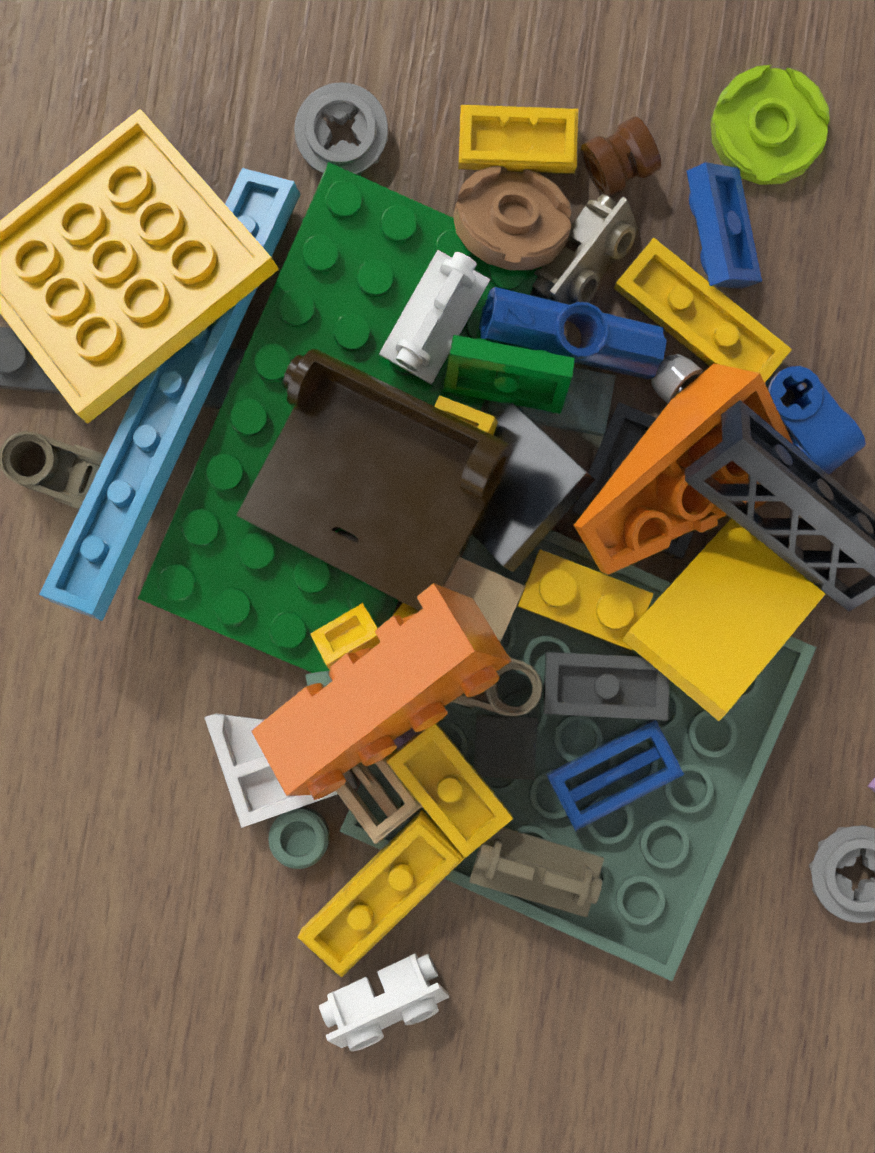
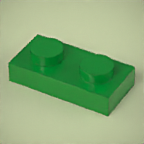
(508, 374)

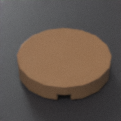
(512, 218)

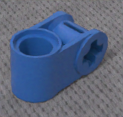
(815, 419)

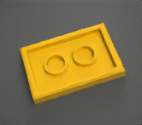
(724, 618)

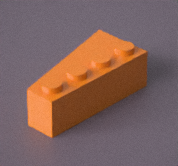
(382, 693)

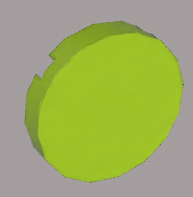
(770, 124)

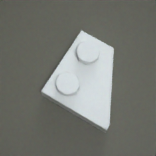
(248, 774)

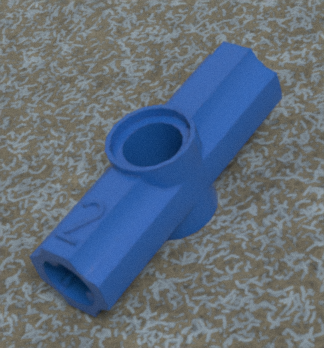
(606, 339)

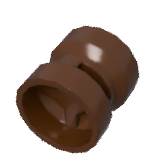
(621, 156)

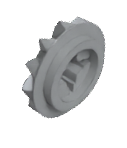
(338, 104)
(836, 890)

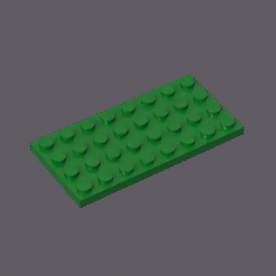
(336, 294)

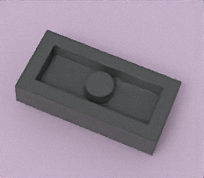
(604, 686)

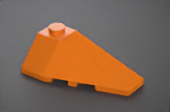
(648, 495)

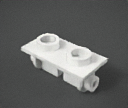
(434, 315)
(363, 1015)

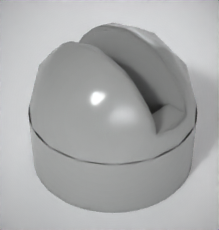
(674, 375)

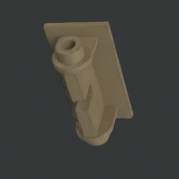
(603, 234)
(539, 871)

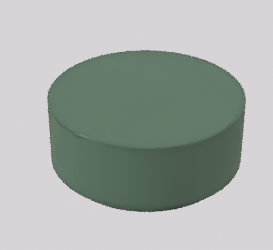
(299, 838)

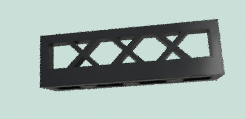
(803, 486)

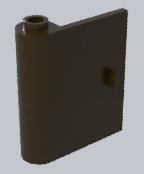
(379, 469)

